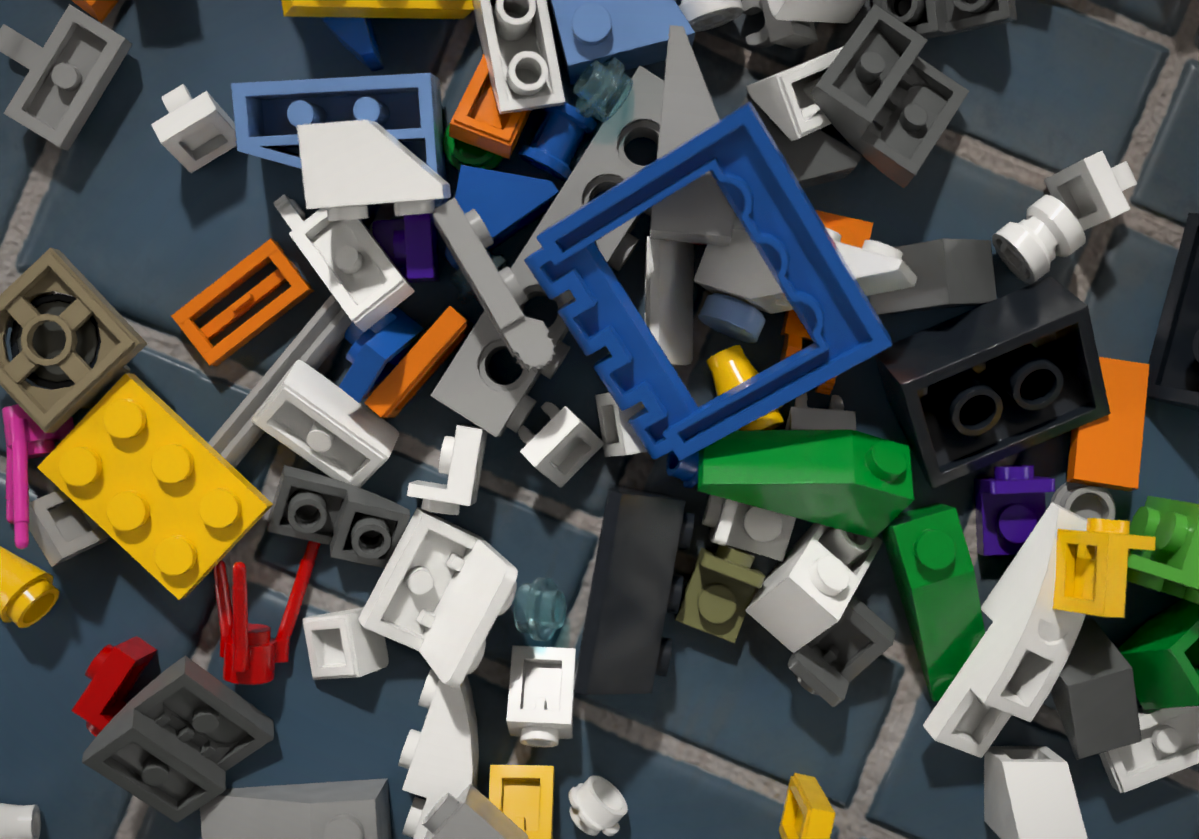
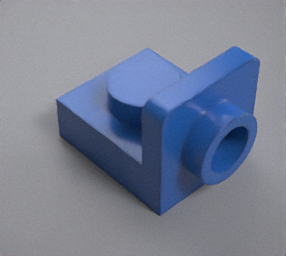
(377, 352)

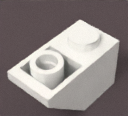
(363, 165)
(812, 584)
(1030, 794)

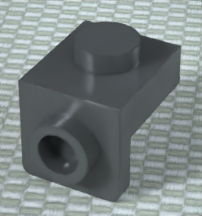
(841, 652)

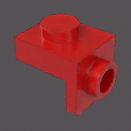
(112, 677)

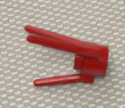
(246, 647)

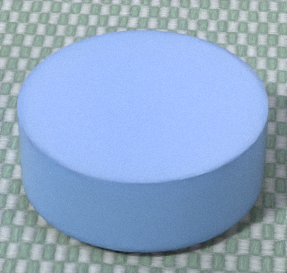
(732, 317)

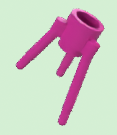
(24, 441)

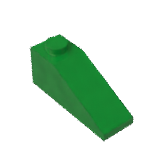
(812, 475)
(936, 590)
(1166, 658)

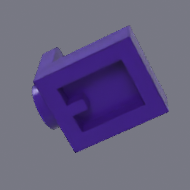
(411, 246)
(1008, 508)

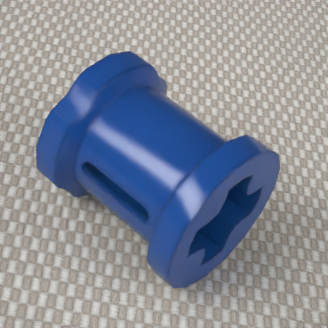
(557, 140)

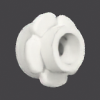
(597, 806)

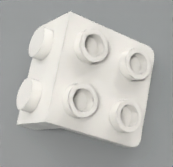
(441, 595)

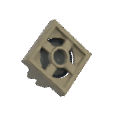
(61, 341)

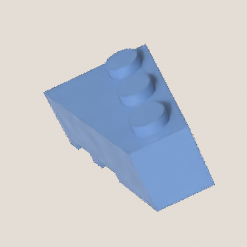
(622, 29)
(402, 104)

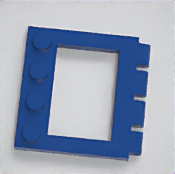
(789, 241)

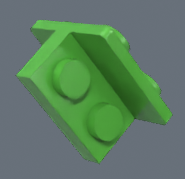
(1175, 561)

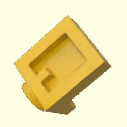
(1094, 567)
(525, 796)

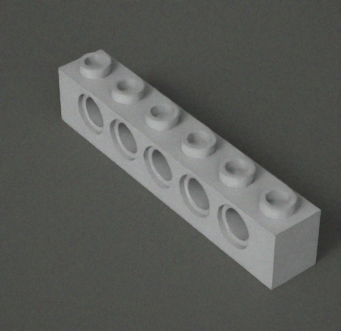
(467, 381)

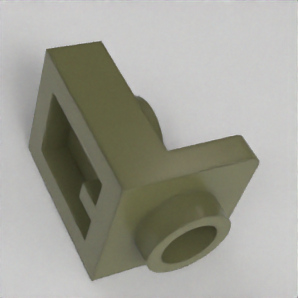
(719, 591)

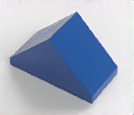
(502, 201)

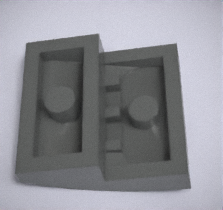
(887, 96)
(178, 740)

